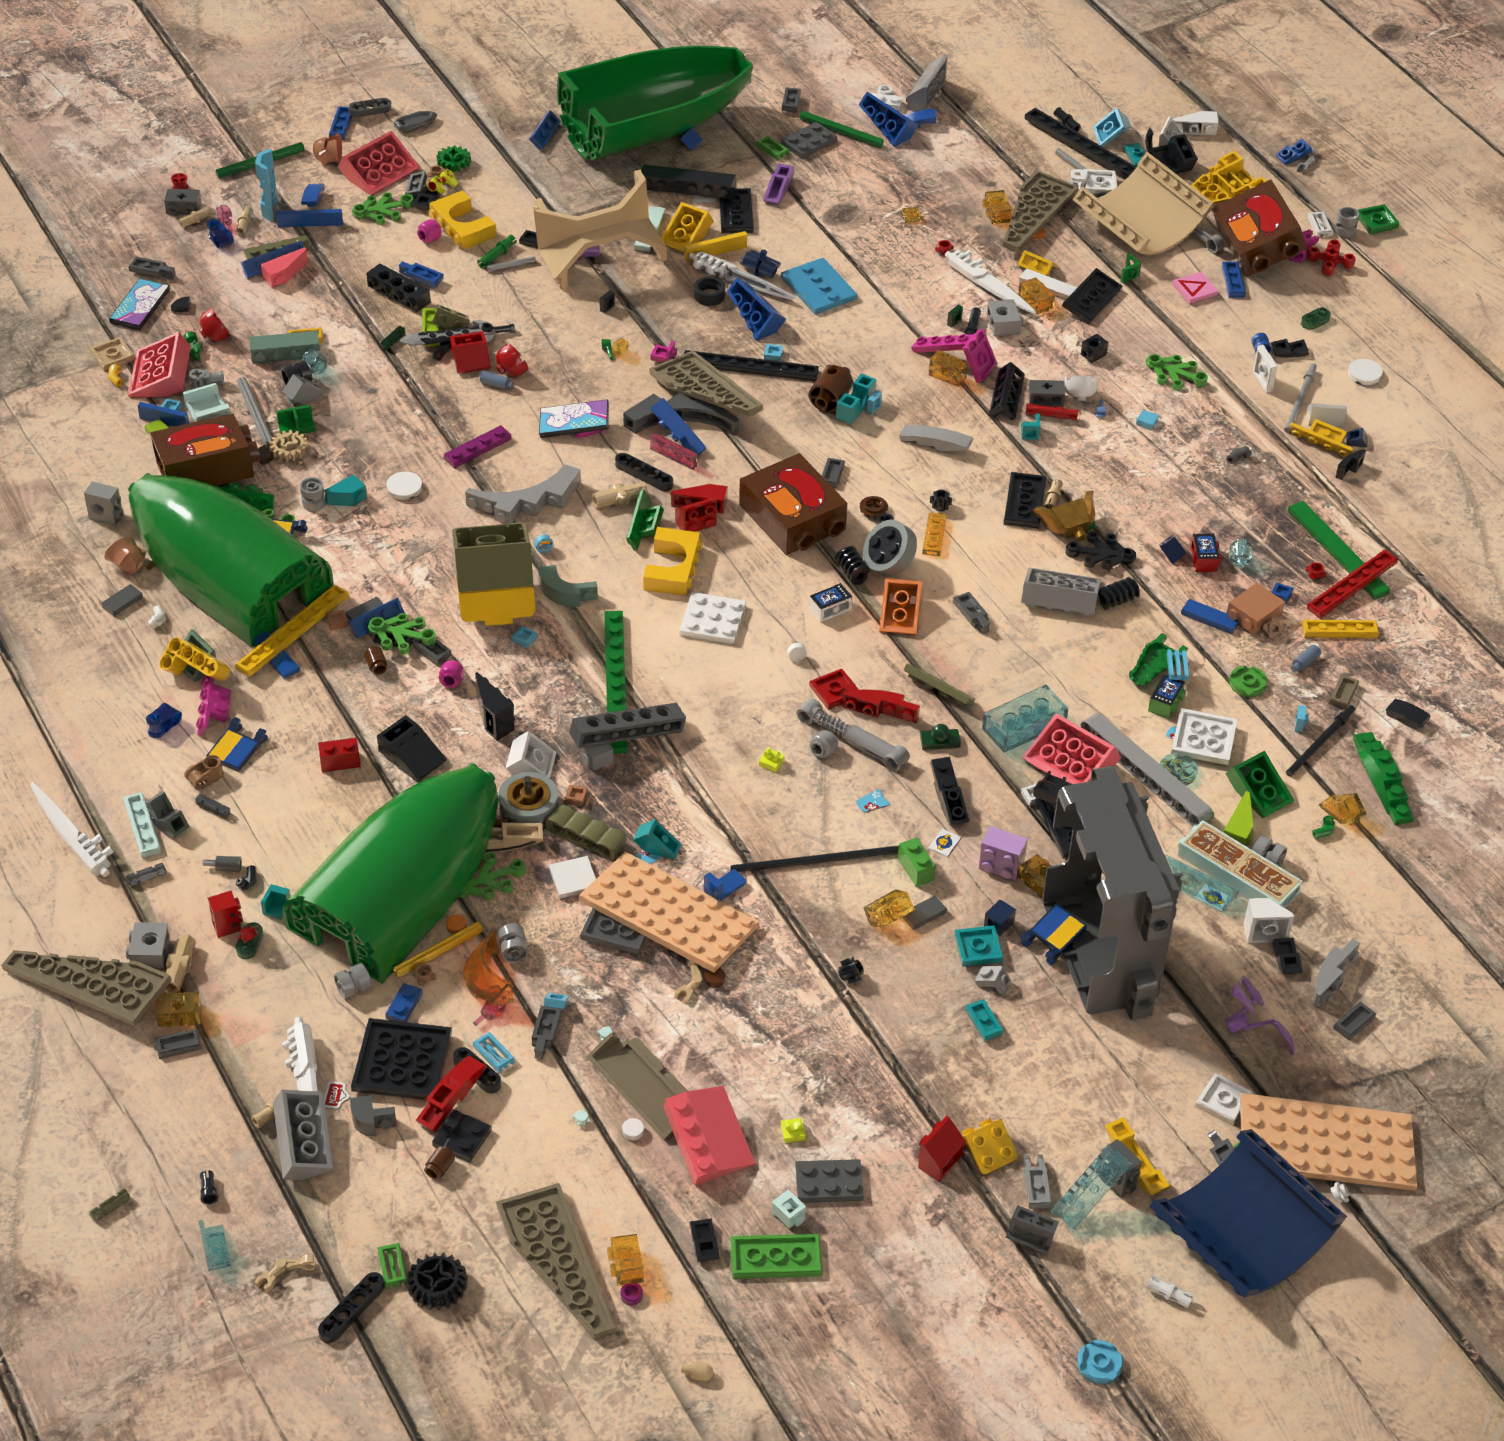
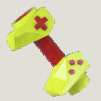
(436, 182)

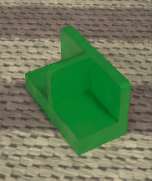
(296, 419)

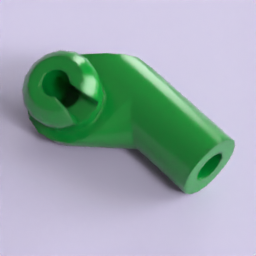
(1326, 829)

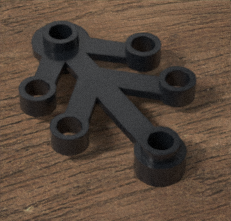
(1102, 552)

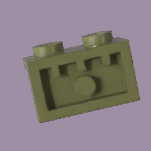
(449, 318)

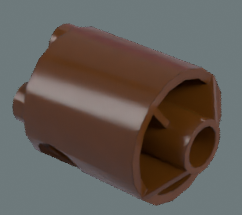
(830, 387)

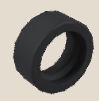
(709, 299)

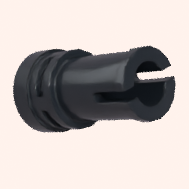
(208, 1190)

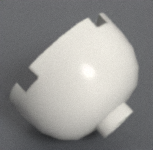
(1081, 386)

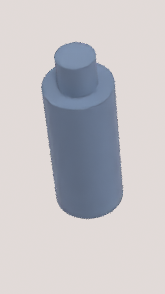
(496, 380)
(1306, 658)

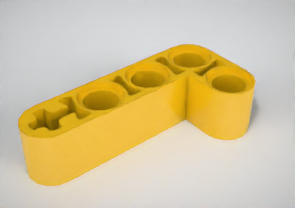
(181, 652)

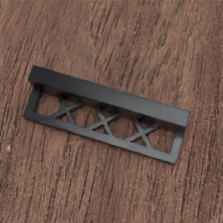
(1003, 388)

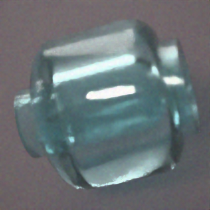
(316, 361)
(1240, 552)

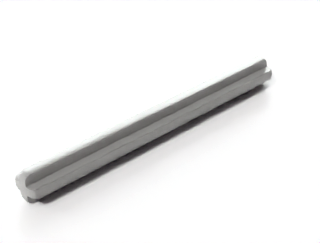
(254, 410)

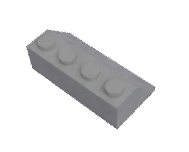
(928, 85)
(302, 1134)

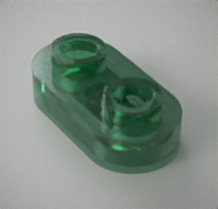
(1315, 318)
(252, 945)

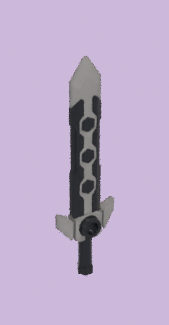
(433, 337)

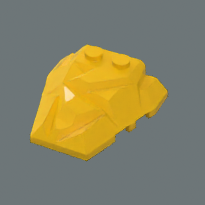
(1226, 179)

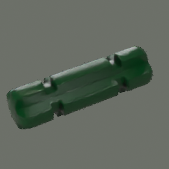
(392, 338)

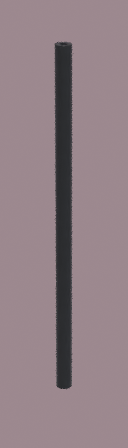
(815, 859)

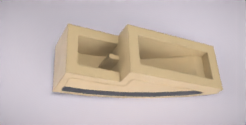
(514, 836)

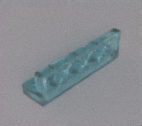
(1203, 878)
(1091, 1186)

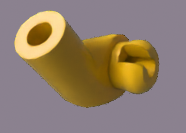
(113, 375)

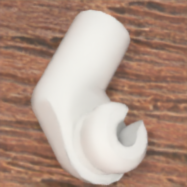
(157, 619)

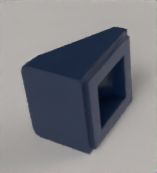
(1357, 438)

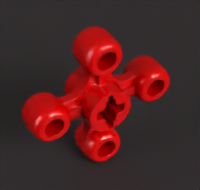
(1330, 257)

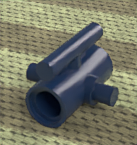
(761, 263)

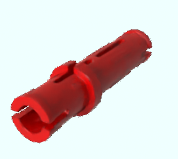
(1057, 412)

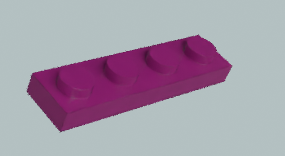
(477, 446)

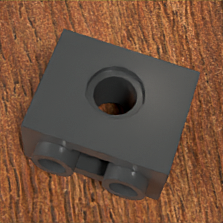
(1128, 1181)

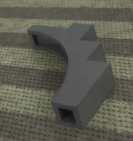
(641, 417)

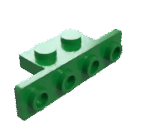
(251, 495)
(644, 520)

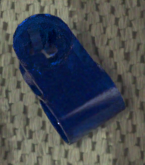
(219, 233)
(162, 720)

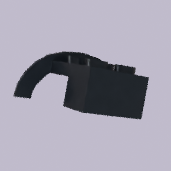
(1176, 155)

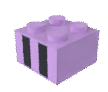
(1002, 853)

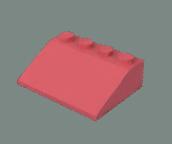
(378, 164)
(160, 368)
(1069, 751)
(708, 1133)

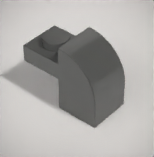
(165, 818)
(368, 1119)

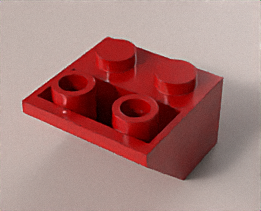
(470, 352)
(697, 515)
(941, 1149)

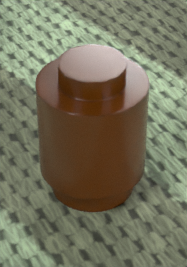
(375, 660)
(439, 1162)

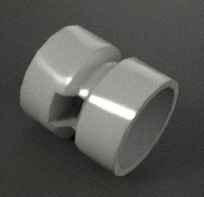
(1347, 222)
(312, 494)
(1272, 852)
(513, 942)
(354, 980)

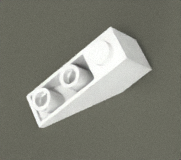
(1199, 123)

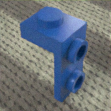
(723, 886)

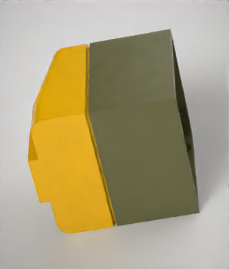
(494, 573)

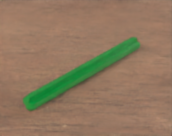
(842, 129)
(250, 163)

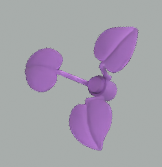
(1240, 1018)

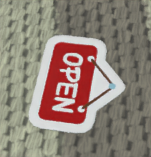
(335, 1094)

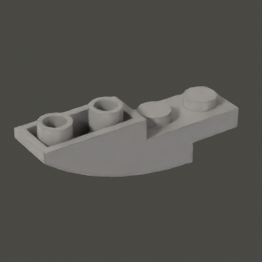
(1332, 971)

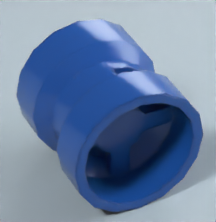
(1261, 339)

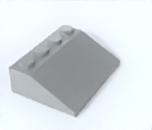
(1060, 591)

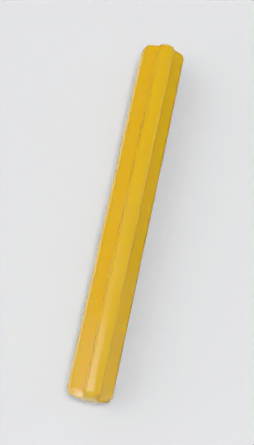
(437, 949)

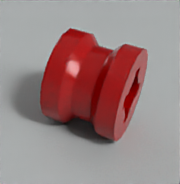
(179, 181)

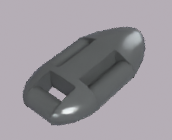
(415, 120)

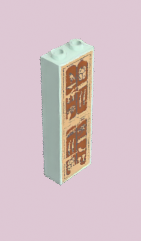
(1237, 865)

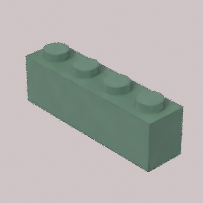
(282, 346)

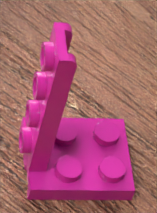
(975, 347)

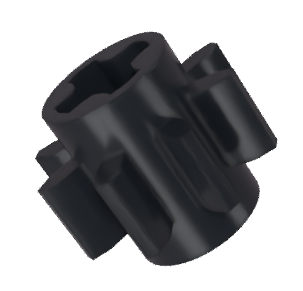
(940, 500)
(850, 970)

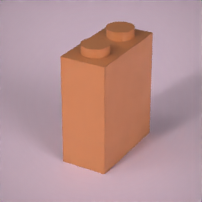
(1255, 608)

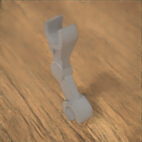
(1311, 160)

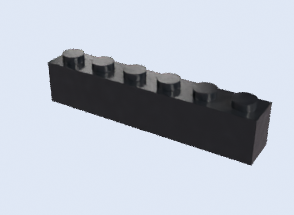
(689, 181)

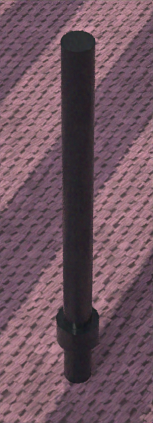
(1339, 721)

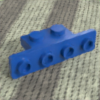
(677, 427)

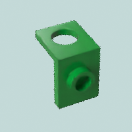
(1130, 271)

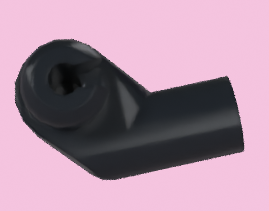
(250, 880)

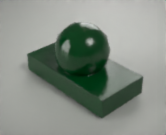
(940, 738)

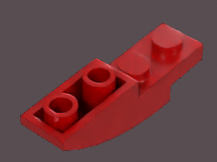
(880, 701)
(448, 1091)

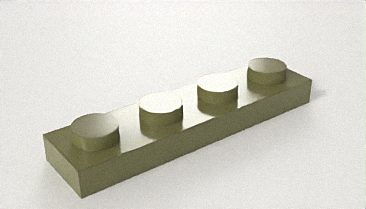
(259, 250)
(945, 689)

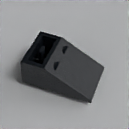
(495, 708)
(410, 748)

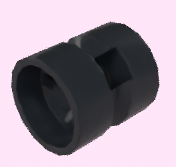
(300, 369)

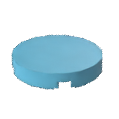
(1099, 1362)

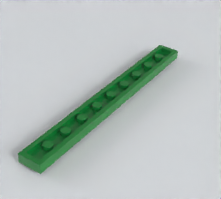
(615, 669)

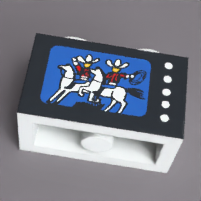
(830, 602)

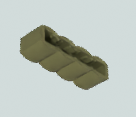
(589, 833)

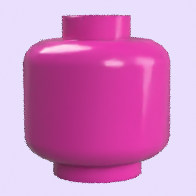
(429, 231)
(451, 674)

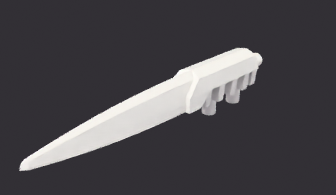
(730, 271)
(975, 273)
(79, 843)
(303, 1056)

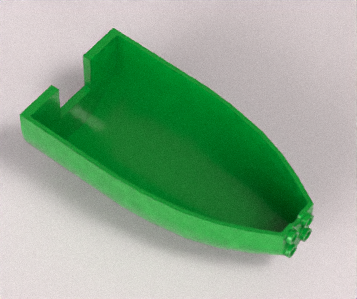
(647, 96)
(224, 552)
(399, 870)

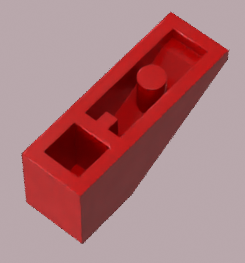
(698, 493)

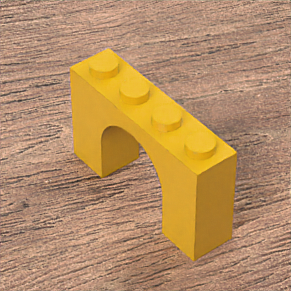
(463, 233)
(676, 578)

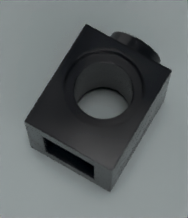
(1094, 348)

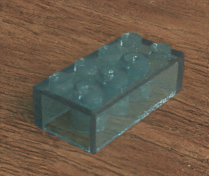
(1022, 718)

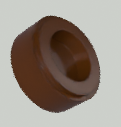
(715, 979)

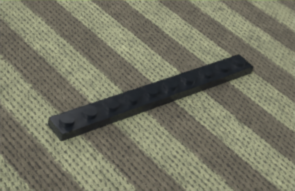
(1080, 142)

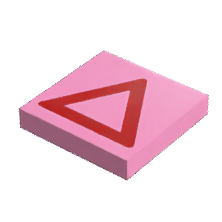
(1195, 287)

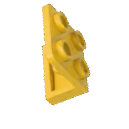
(990, 1145)

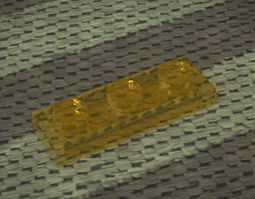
(934, 534)

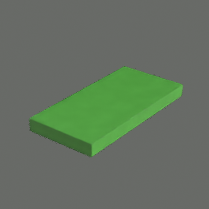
(776, 1256)

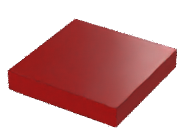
(831, 687)

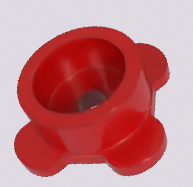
(944, 246)
(1316, 570)
(248, 933)

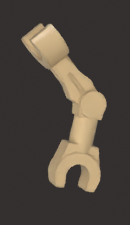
(696, 981)
(306, 1263)

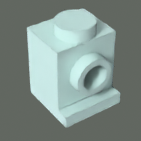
(789, 1209)

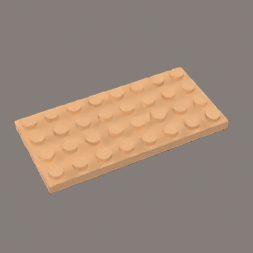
(669, 911)
(1335, 1140)

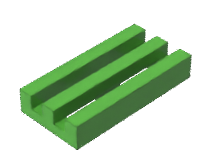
(771, 148)
(395, 1281)

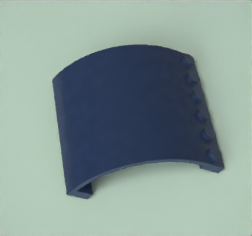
(1252, 1217)

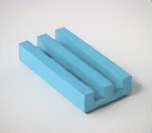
(1177, 656)
(502, 1063)

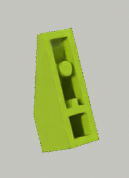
(1241, 822)

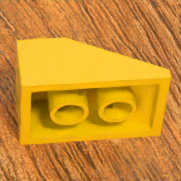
(687, 227)

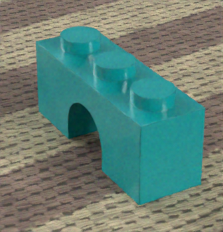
(852, 405)

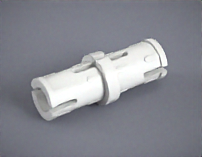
(1169, 1291)

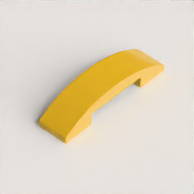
(1149, 1180)

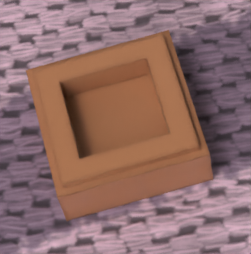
(337, 620)
(576, 795)

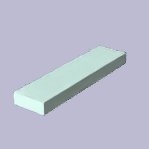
(656, 216)
(142, 825)

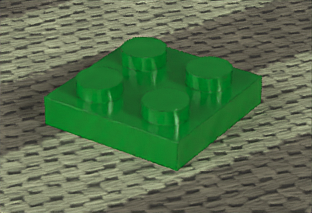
(1377, 219)

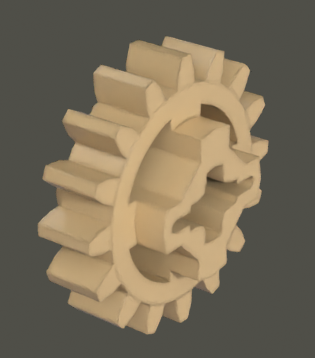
(288, 445)

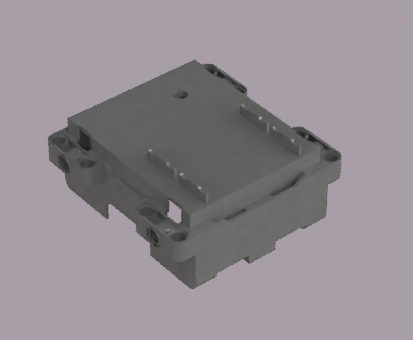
(1127, 914)

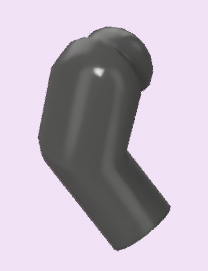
(1231, 458)

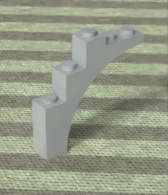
(508, 505)

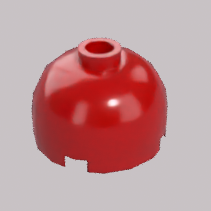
(212, 326)
(510, 362)

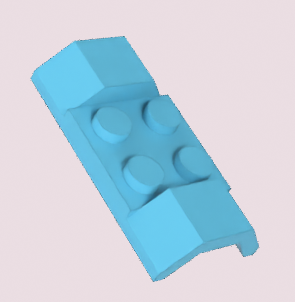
(265, 172)

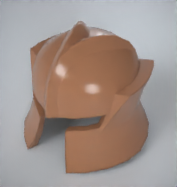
(328, 149)
(126, 555)

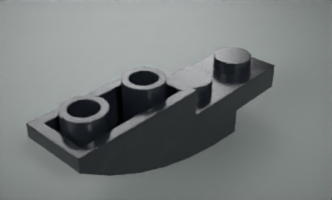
(948, 792)

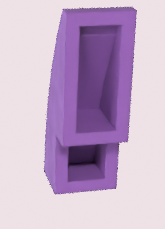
(779, 183)

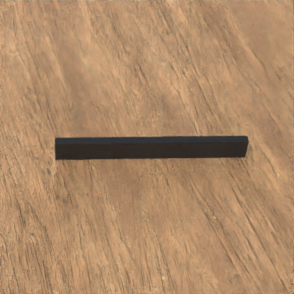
(761, 366)

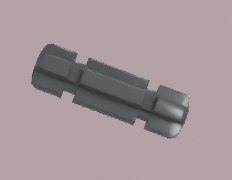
(212, 805)
(146, 874)

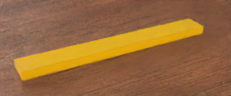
(291, 630)

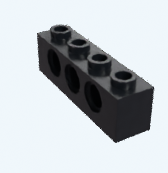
(398, 287)

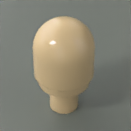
(698, 1370)

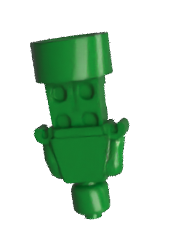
(192, 339)

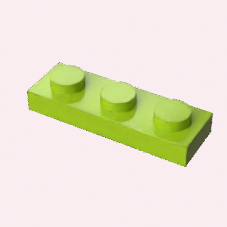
(427, 325)

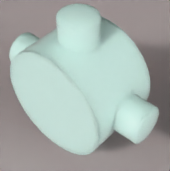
(604, 1032)
(581, 1118)

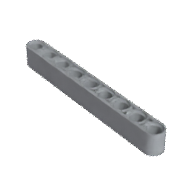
(1150, 772)

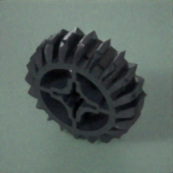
(445, 1290)

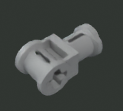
(205, 378)

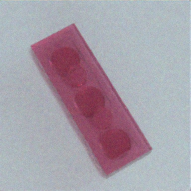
(673, 451)

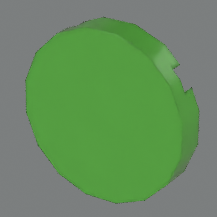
(1248, 681)

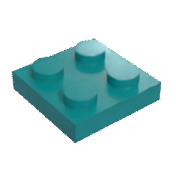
(978, 946)

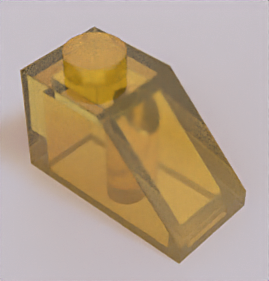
(1344, 808)

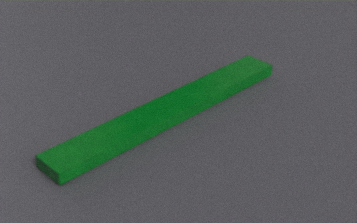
(1334, 545)

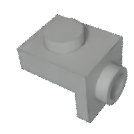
(993, 977)

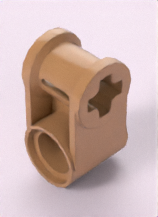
(205, 772)

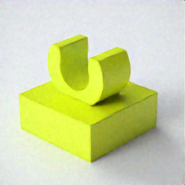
(771, 760)
(793, 1130)

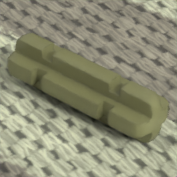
(109, 1205)

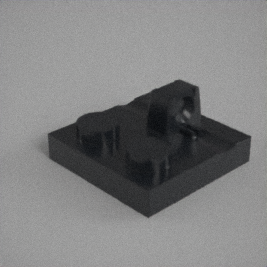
(462, 1135)

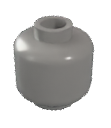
(823, 744)

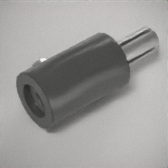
(225, 863)

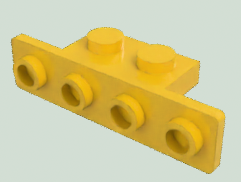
(1325, 435)

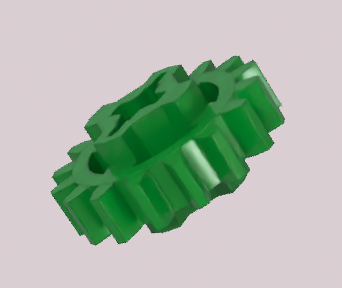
(453, 158)

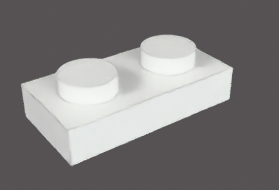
(893, 101)

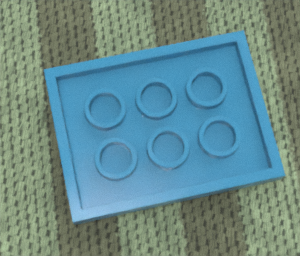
(819, 285)

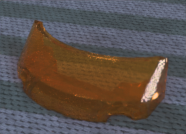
(481, 979)

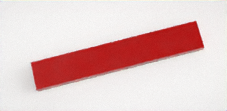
(1352, 583)

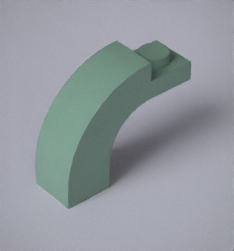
(564, 592)

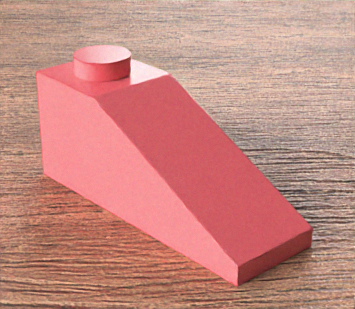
(284, 267)

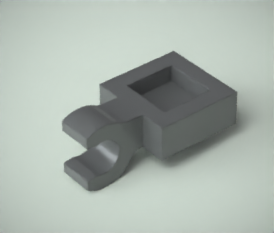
(1221, 1148)

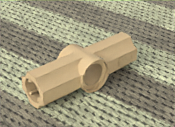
(618, 495)
(179, 962)

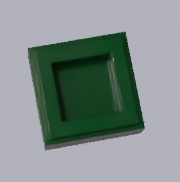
(955, 316)

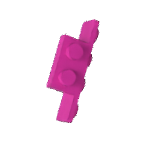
(214, 704)

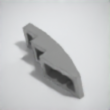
(938, 437)

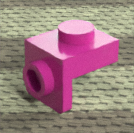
(663, 354)

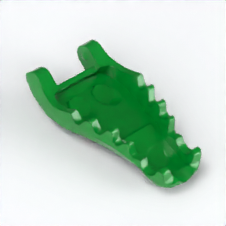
(1153, 661)

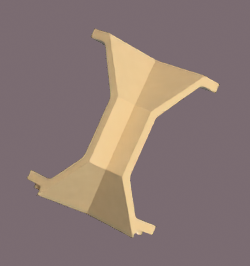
(566, 237)

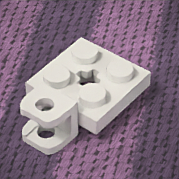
(1094, 180)

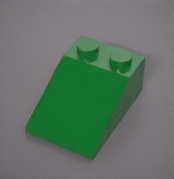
(1263, 782)

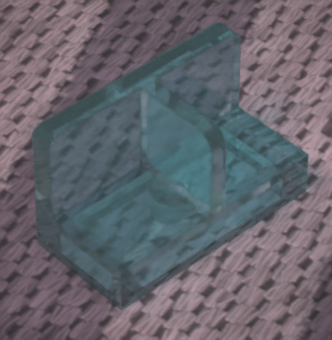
(214, 1246)

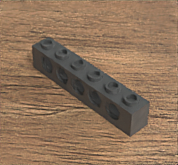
(627, 725)

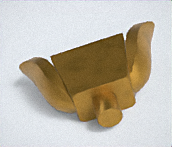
(1069, 518)

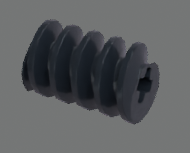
(853, 565)
(1118, 593)

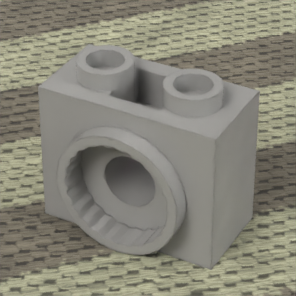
(1004, 317)
(103, 503)
(149, 944)

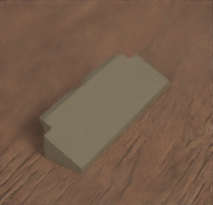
(638, 1078)

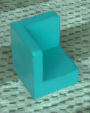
(1031, 430)
(274, 900)

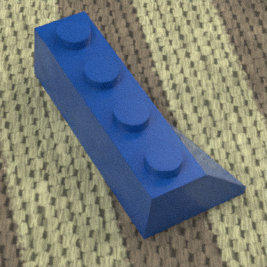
(893, 124)
(756, 310)

